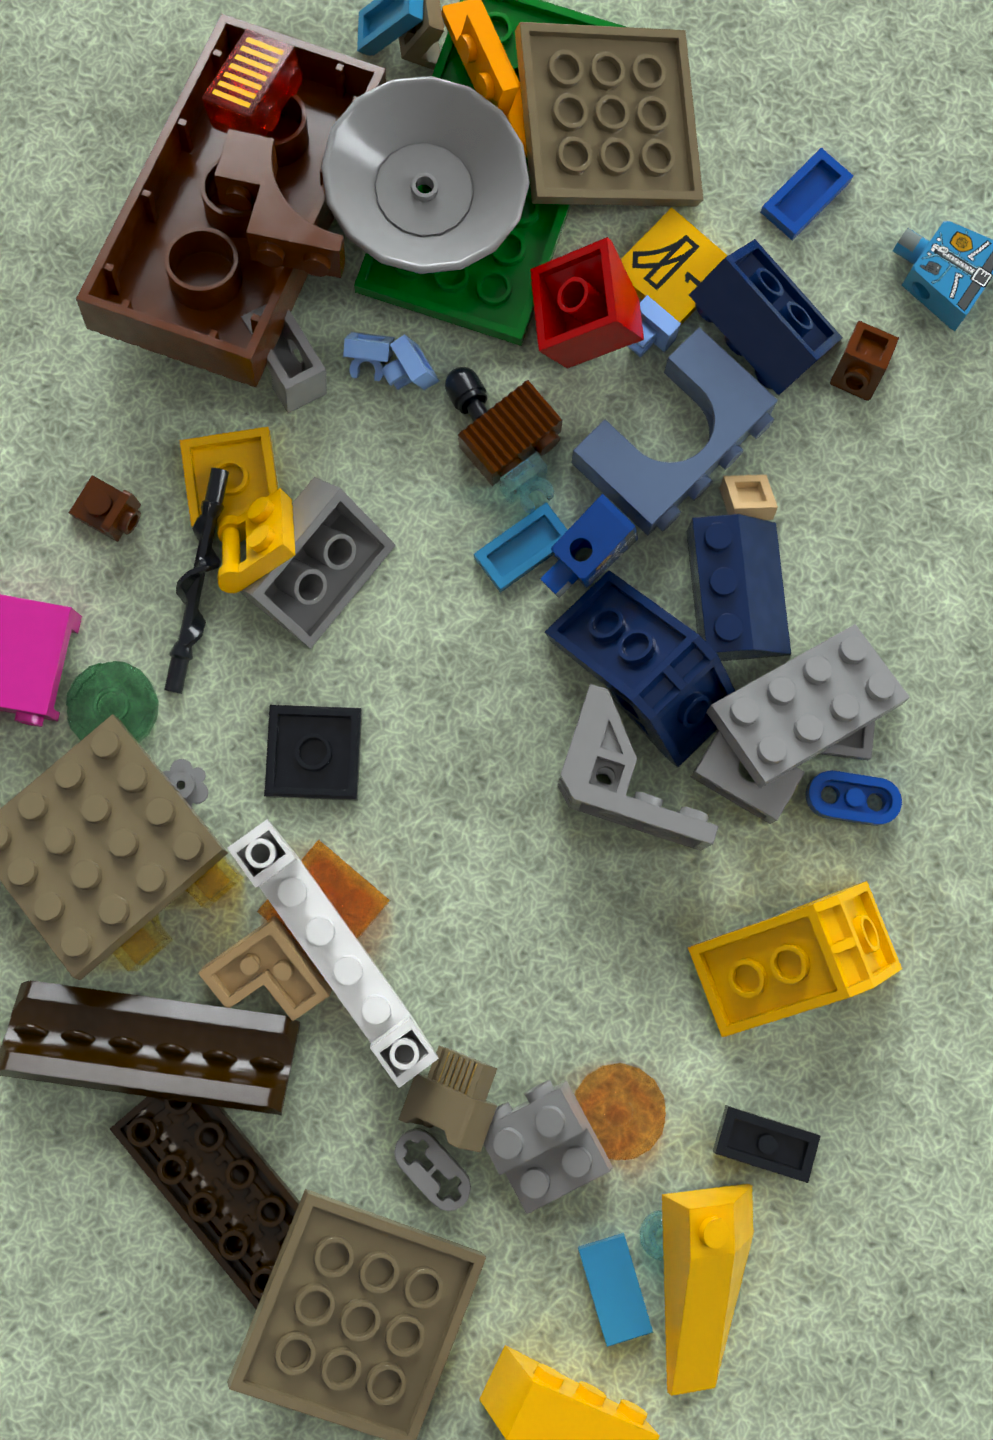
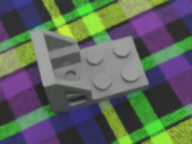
(604, 748)

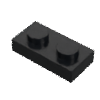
(766, 1143)

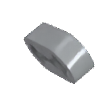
(424, 1178)

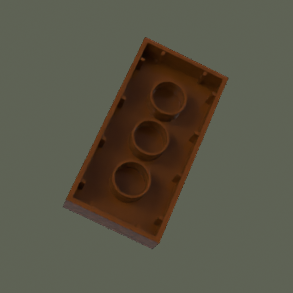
(180, 260)

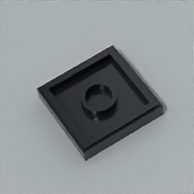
(313, 752)

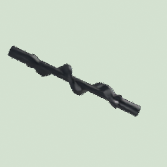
(191, 583)

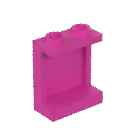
(33, 656)

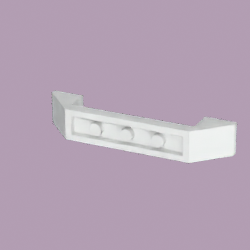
(335, 952)

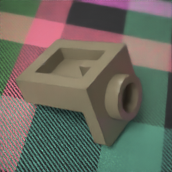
(421, 42)

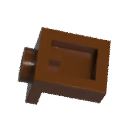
(864, 361)
(106, 509)

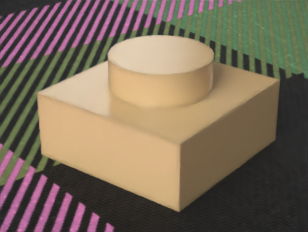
(748, 496)

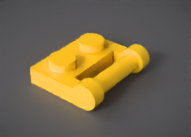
(268, 537)

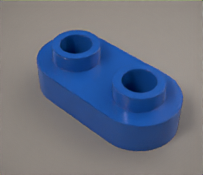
(852, 797)

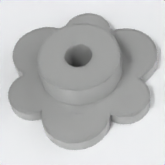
(182, 771)

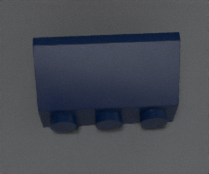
(764, 316)
(738, 586)

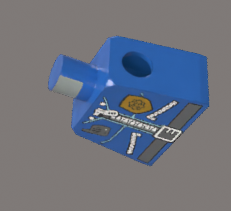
(598, 528)

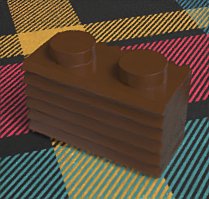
(511, 433)

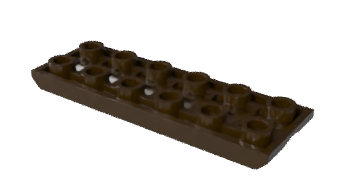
(149, 1047)
(214, 1184)

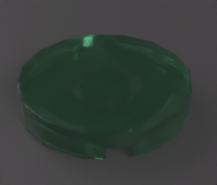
(130, 699)

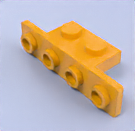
(485, 59)

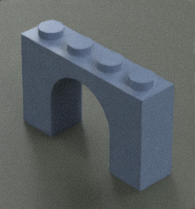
(653, 489)

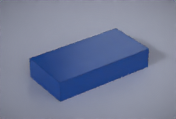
(806, 193)

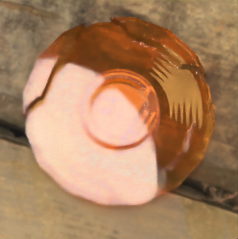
(605, 1096)

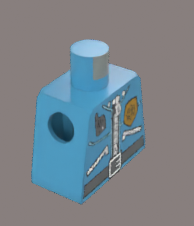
(947, 269)

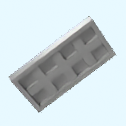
(807, 705)

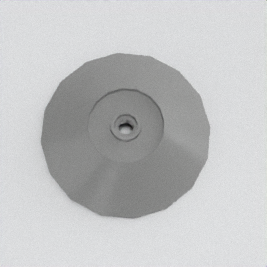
(434, 137)

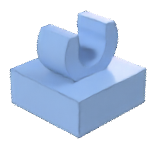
(658, 327)
(370, 349)
(410, 366)

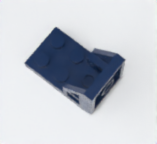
(648, 661)

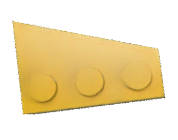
(542, 1404)

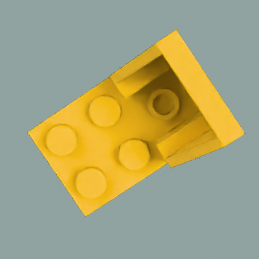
(796, 960)

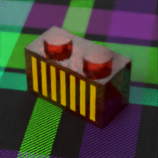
(253, 85)

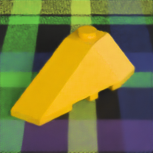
(704, 1265)

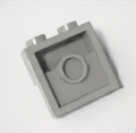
(545, 1145)

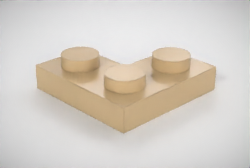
(269, 959)

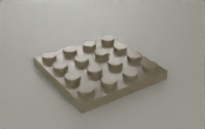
(608, 115)
(100, 847)
(356, 1319)

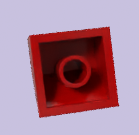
(585, 305)

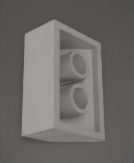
(333, 559)

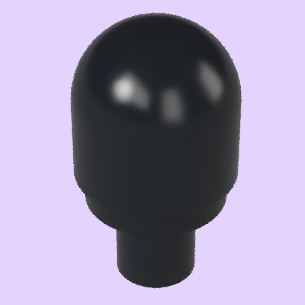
(466, 392)

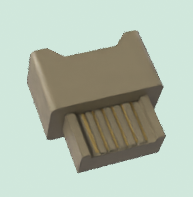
(453, 1099)

